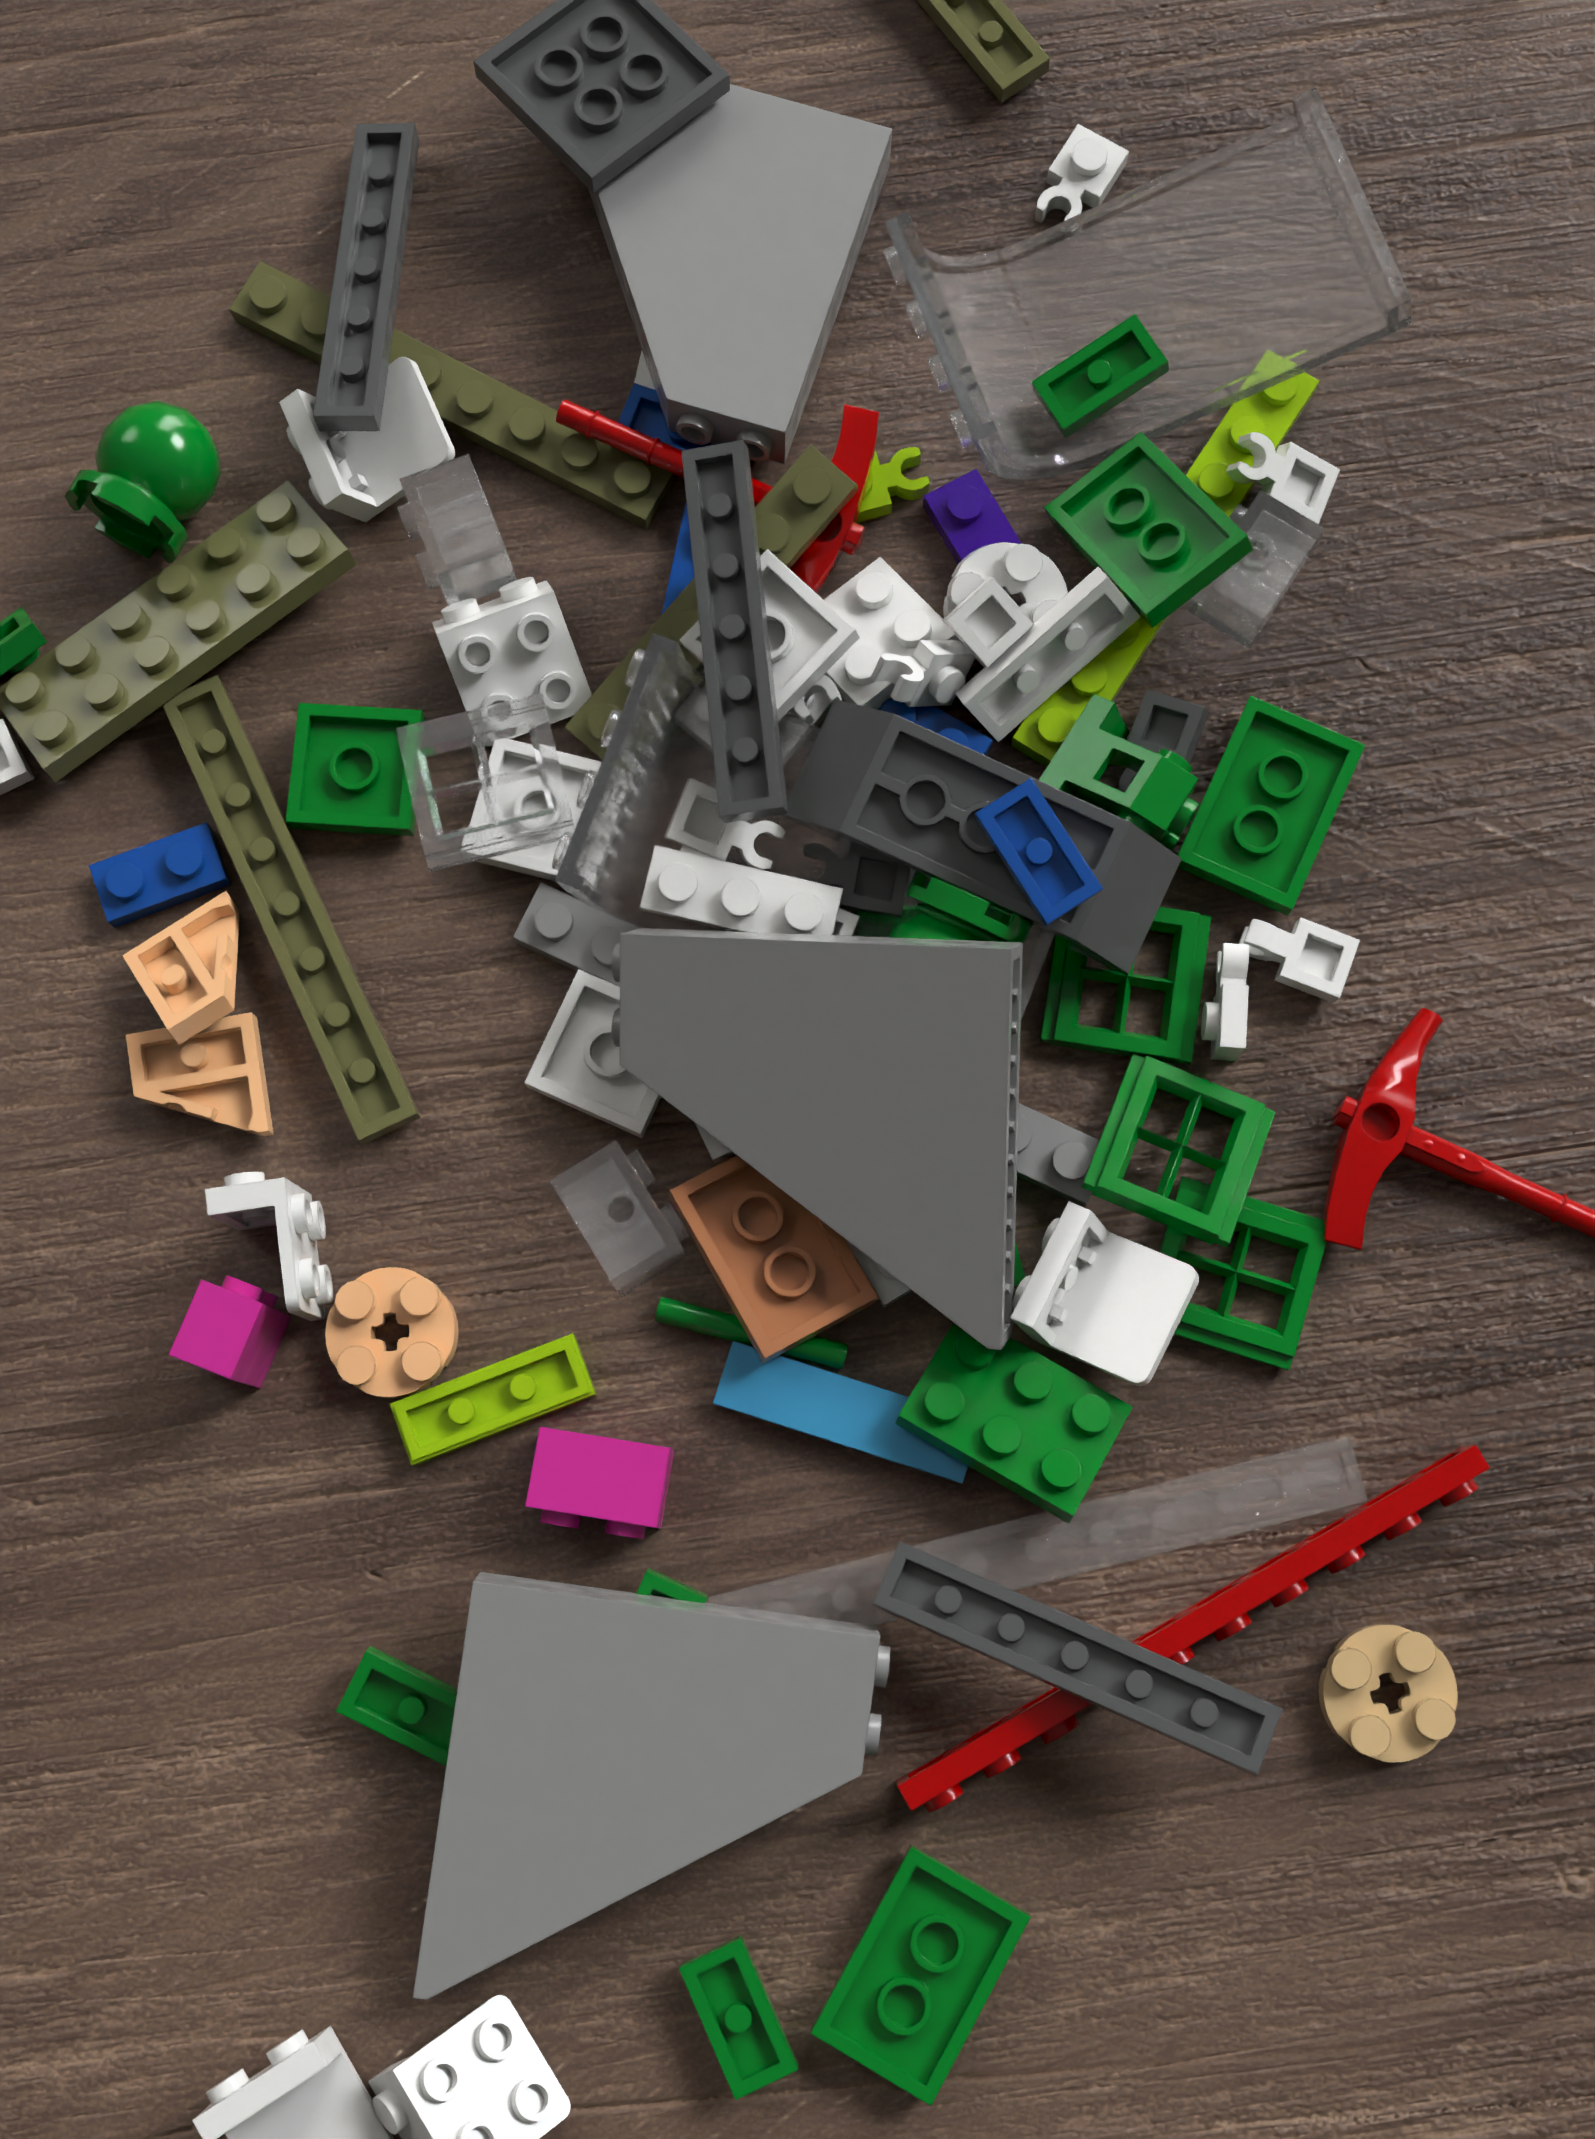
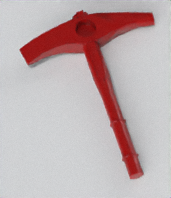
(852, 456)
(1381, 1127)

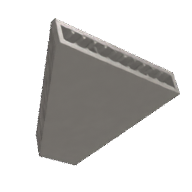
(740, 257)
(853, 1081)
(620, 1745)

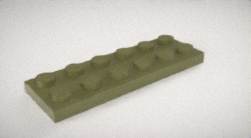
(172, 630)

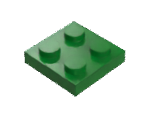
(350, 770)

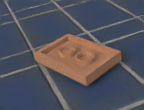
(771, 1257)

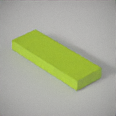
(493, 1399)

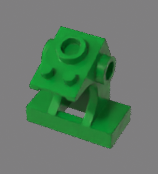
(1157, 796)

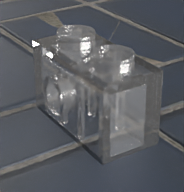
(457, 529)
(1253, 587)
(620, 1218)

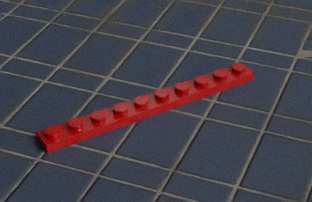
(1219, 1613)

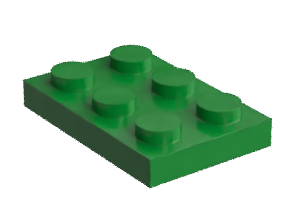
(1148, 529)
(1269, 805)
(1015, 1419)
(920, 1974)

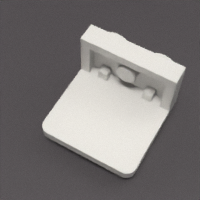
(362, 469)
(513, 650)
(252, 1203)
(1103, 1297)
(473, 2083)
(301, 2095)

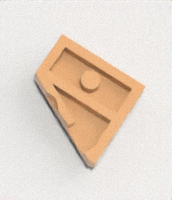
(191, 968)
(208, 1076)

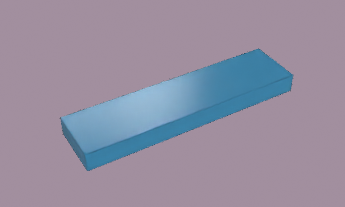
(828, 1409)

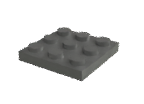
(601, 81)

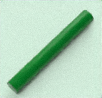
(729, 1328)

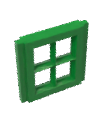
(1180, 1004)
(1233, 1170)
(1238, 1335)

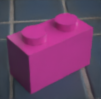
(231, 1331)
(599, 1480)

